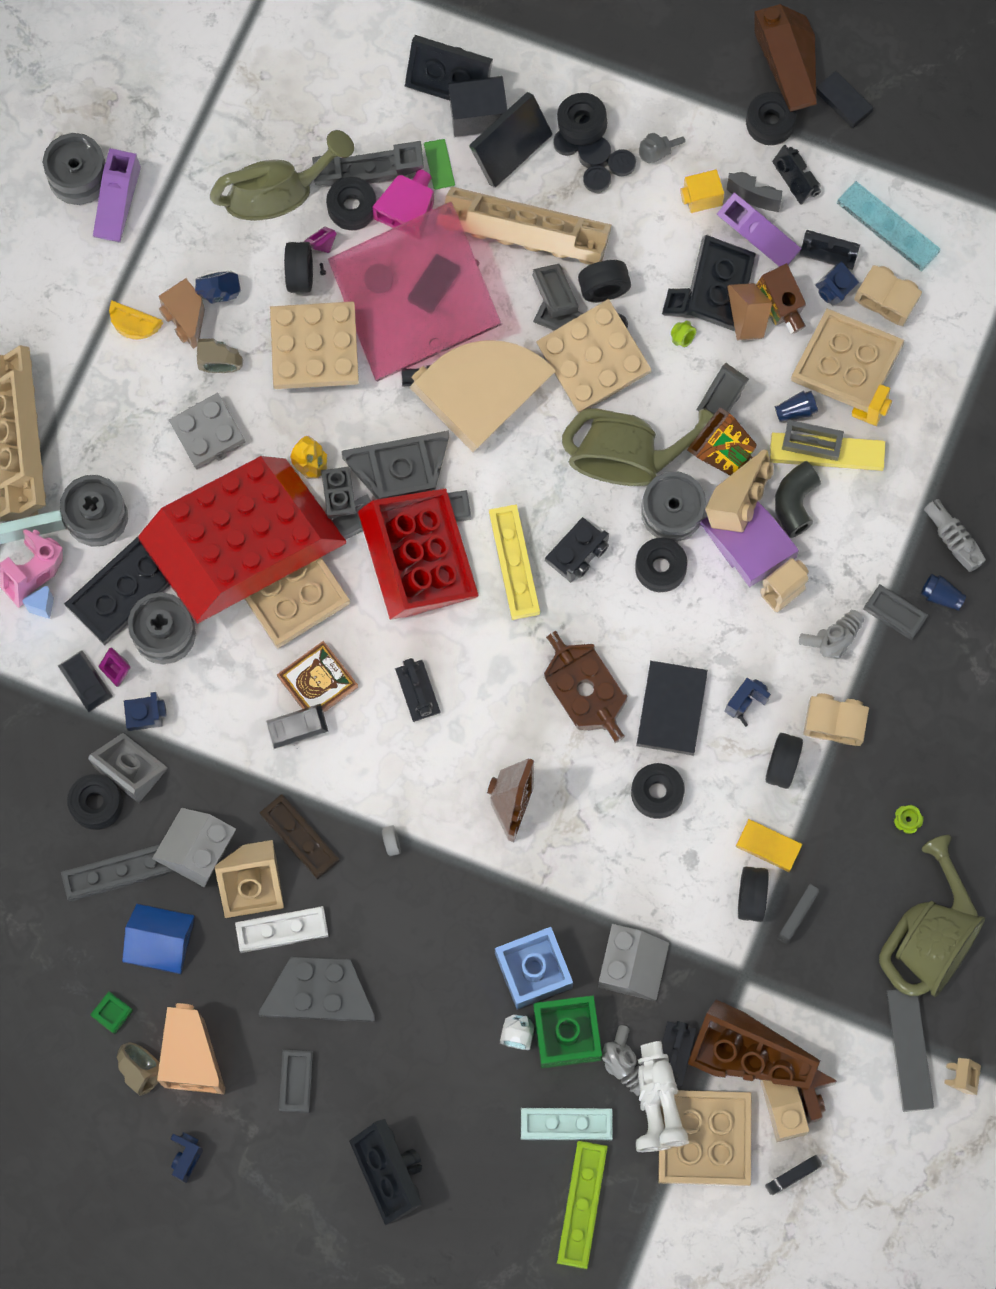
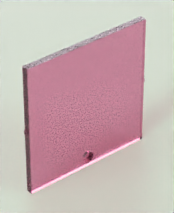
(415, 291)

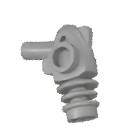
(837, 637)
(621, 1060)

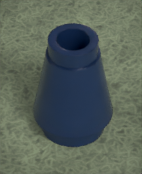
(797, 407)
(942, 592)

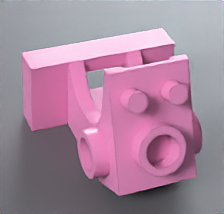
(23, 579)

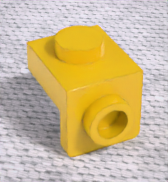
(879, 406)

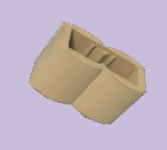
(888, 295)
(785, 584)
(836, 720)

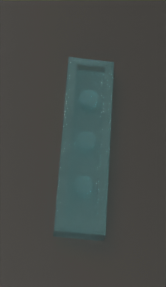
(888, 226)

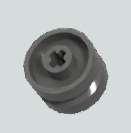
(74, 168)
(674, 489)
(94, 510)
(177, 626)

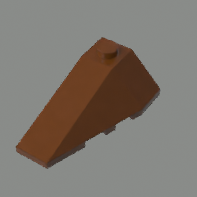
(790, 52)
(746, 1048)

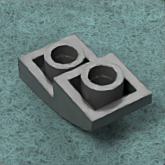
(761, 197)
(338, 492)

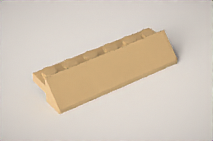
(530, 226)
(20, 455)

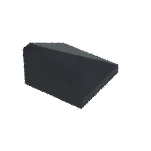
(676, 302)

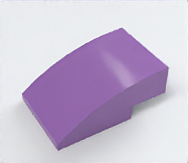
(757, 549)

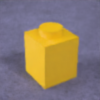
(702, 191)

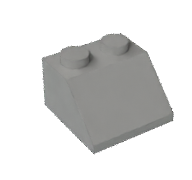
(194, 845)
(633, 963)

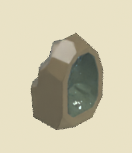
(217, 357)
(138, 1068)

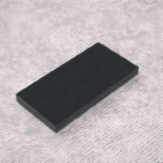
(110, 595)

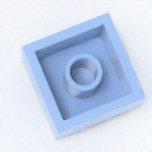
(533, 968)

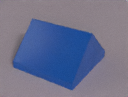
(157, 938)

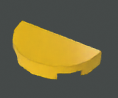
(132, 322)

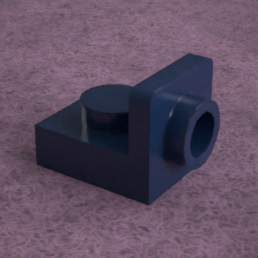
(836, 284)
(742, 700)
(144, 712)
(185, 1162)

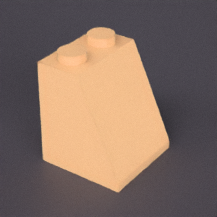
(188, 1054)

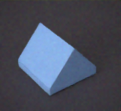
(40, 602)

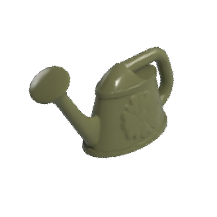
(274, 186)
(622, 447)
(936, 934)

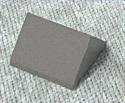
(128, 766)

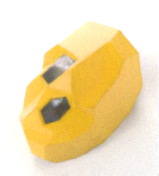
(309, 457)

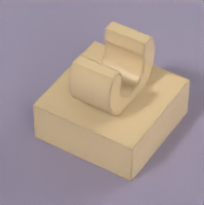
(966, 1076)

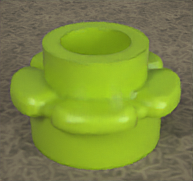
(683, 333)
(908, 811)

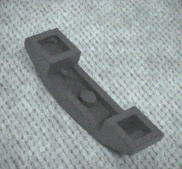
(374, 167)

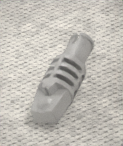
(955, 536)

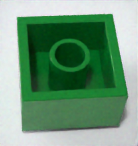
(567, 1031)

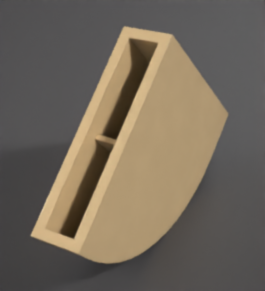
(480, 386)

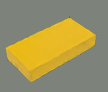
(768, 845)

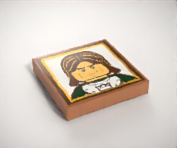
(317, 679)

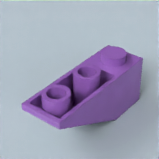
(116, 194)
(758, 230)

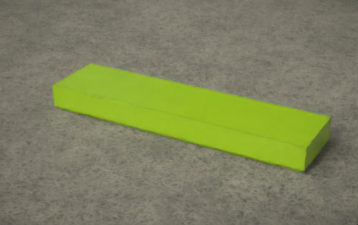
(582, 1205)

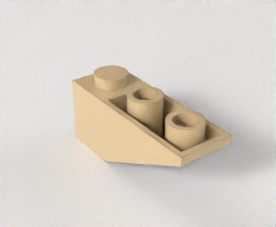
(737, 496)

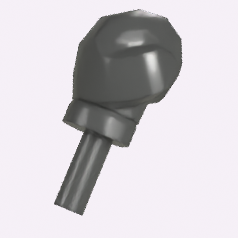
(656, 147)

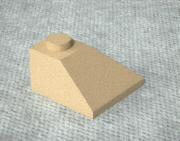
(250, 880)

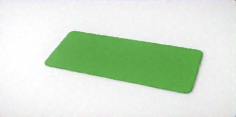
(439, 164)

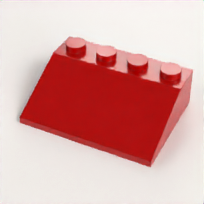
(417, 552)

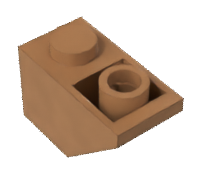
(185, 310)

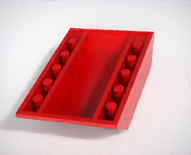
(238, 535)

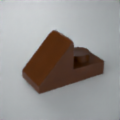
(813, 1103)

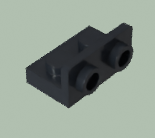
(577, 549)

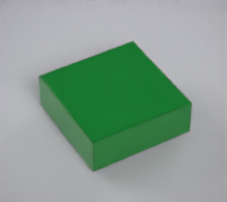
(111, 1012)

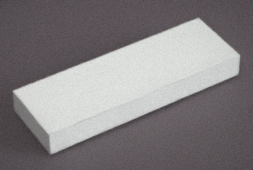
(281, 929)

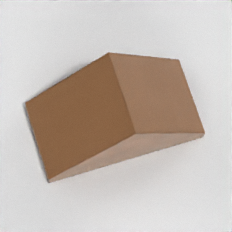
(749, 311)

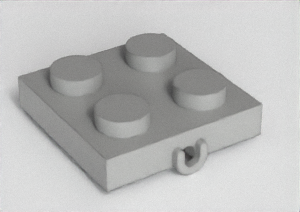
(207, 431)

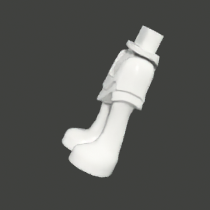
(657, 1090)

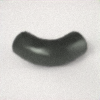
(790, 498)

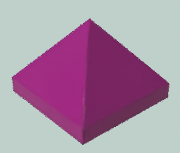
(322, 239)
(114, 666)

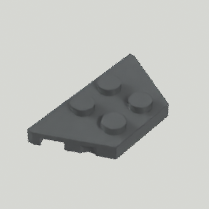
(399, 465)
(318, 991)

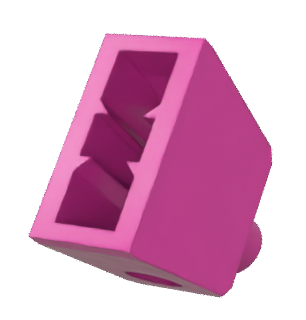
(404, 200)

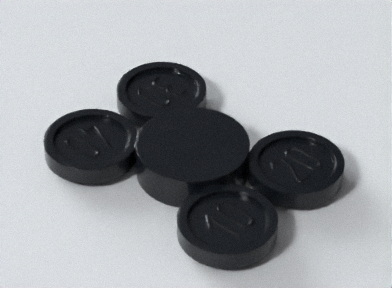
(595, 157)

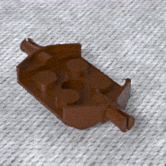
(583, 665)

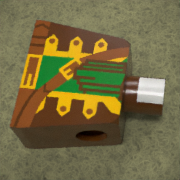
(782, 289)
(723, 443)

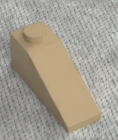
(785, 1111)

